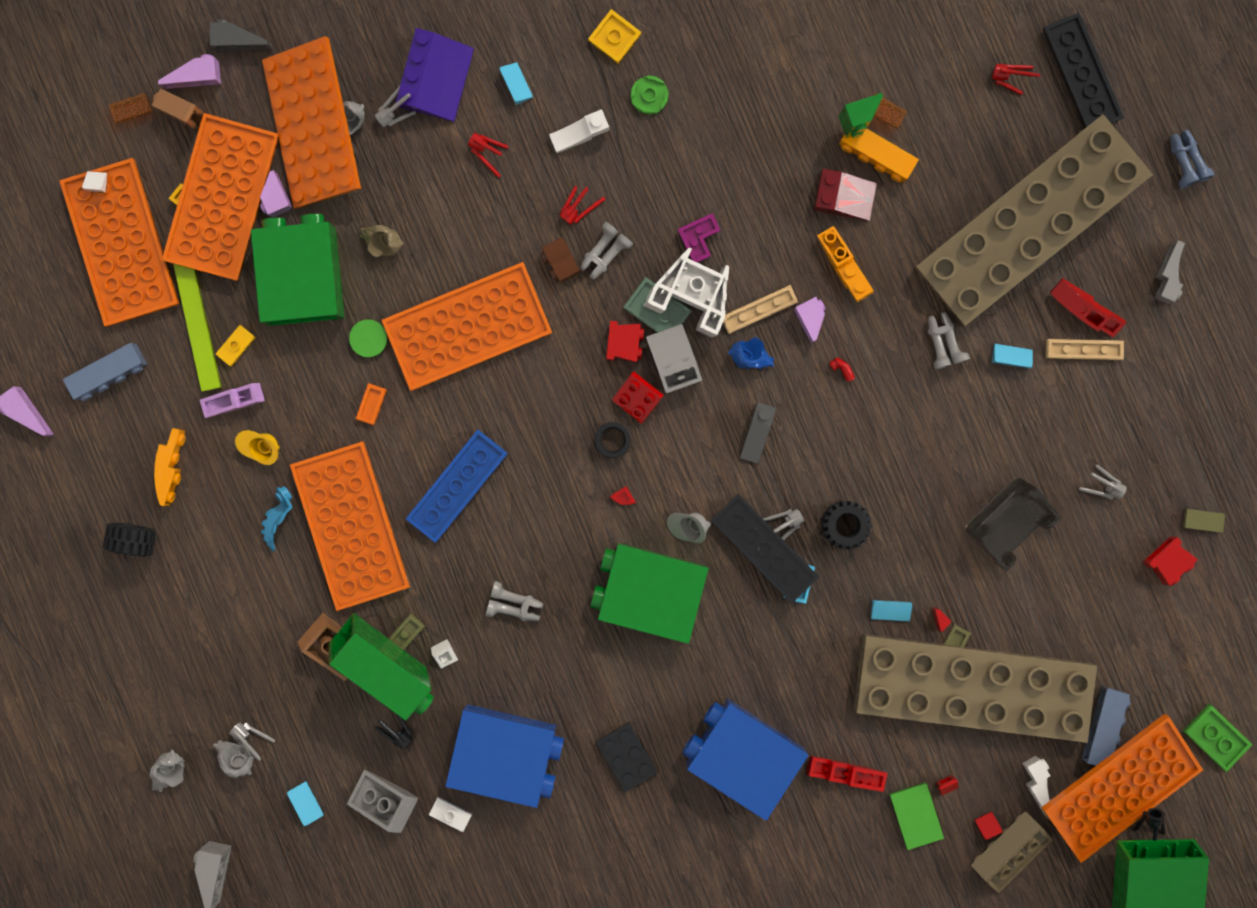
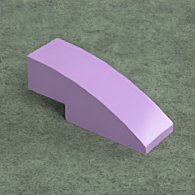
(232, 400)

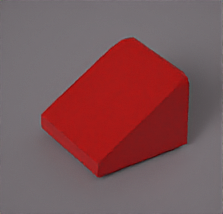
(941, 619)
(947, 785)
(988, 826)

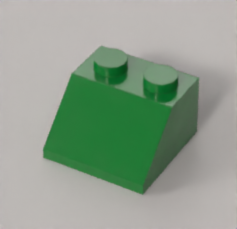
(858, 115)

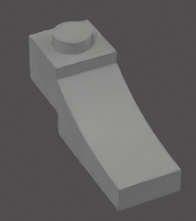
(1169, 274)

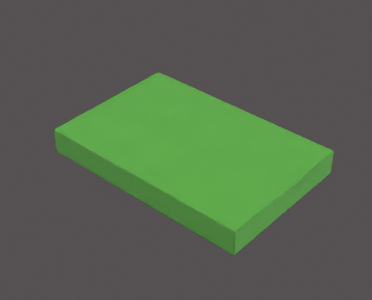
(1217, 737)
(916, 816)

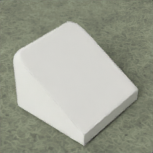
(95, 182)
(443, 654)

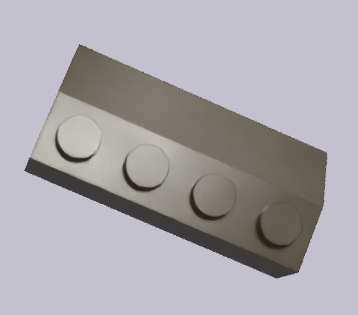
(1011, 852)

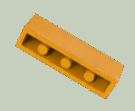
(881, 153)

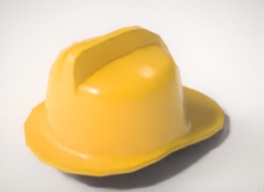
(258, 446)

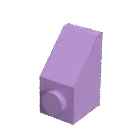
(274, 196)
(811, 317)

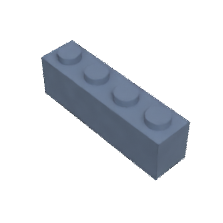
(105, 372)
(1106, 725)

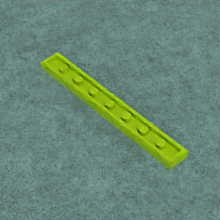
(197, 328)

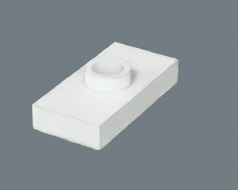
(450, 814)

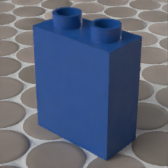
(504, 756)
(744, 758)

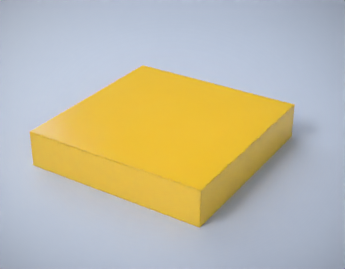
(614, 36)

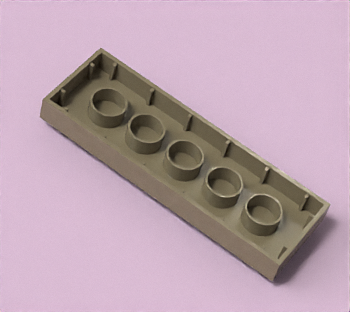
(1033, 220)
(975, 688)

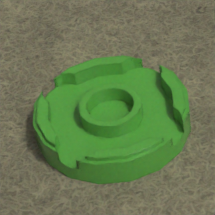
(649, 95)
(368, 338)

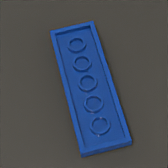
(456, 486)

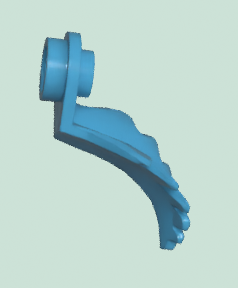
(276, 515)

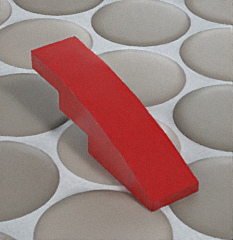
(846, 773)

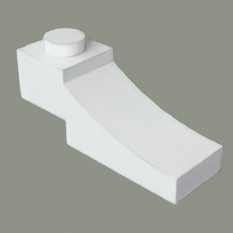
(580, 131)
(1038, 772)

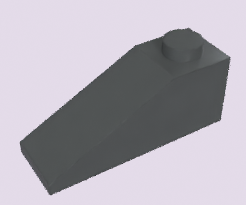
(229, 37)
(757, 432)

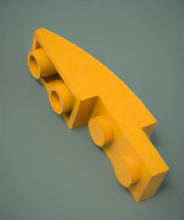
(844, 264)
(165, 473)

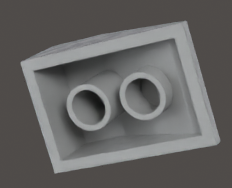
(382, 802)
(211, 871)

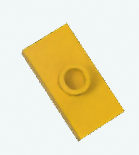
(235, 345)

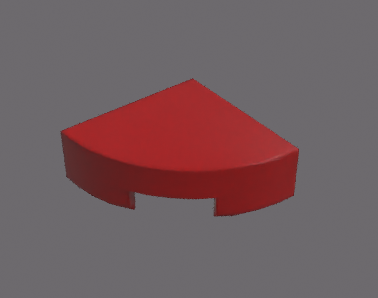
(623, 497)

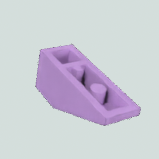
(197, 72)
(19, 407)

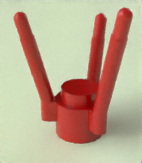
(1002, 72)
(480, 143)
(569, 212)

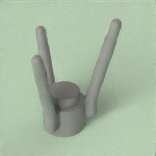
(386, 115)
(1114, 487)
(792, 520)
(240, 733)

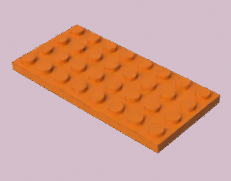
(311, 123)
(220, 197)
(120, 244)
(466, 326)
(350, 526)
(1122, 788)

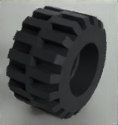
(862, 530)
(129, 539)

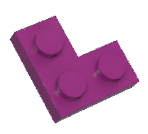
(694, 235)

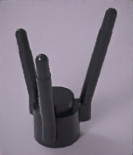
(399, 739)
(1154, 819)

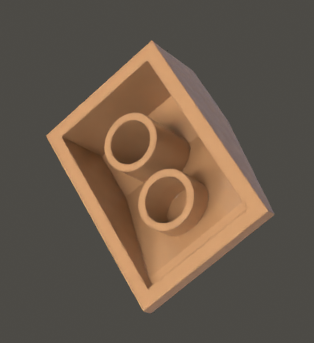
(316, 642)

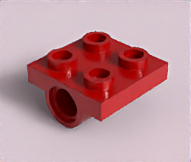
(637, 397)

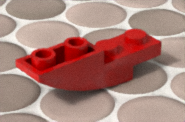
(1086, 309)

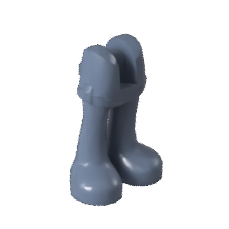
(1189, 176)

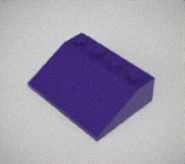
(435, 75)

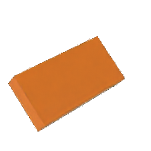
(371, 404)

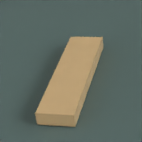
(759, 309)
(1084, 349)

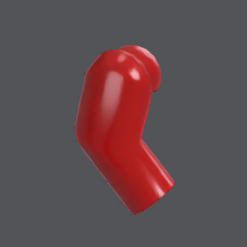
(844, 367)

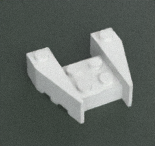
(695, 286)

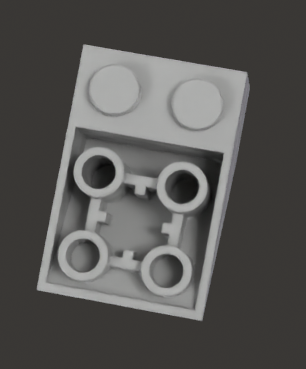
(674, 358)

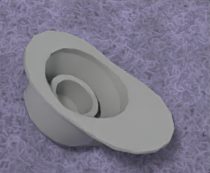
(688, 527)

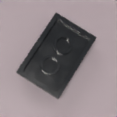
(626, 756)

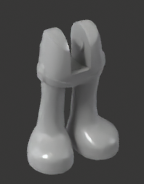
(609, 234)
(947, 329)
(525, 601)

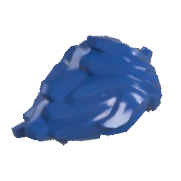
(750, 354)

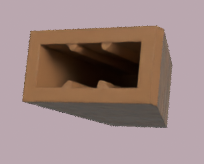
(178, 109)

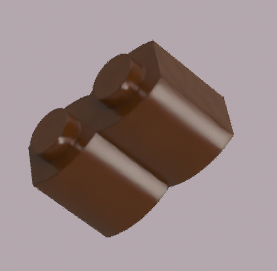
(560, 259)

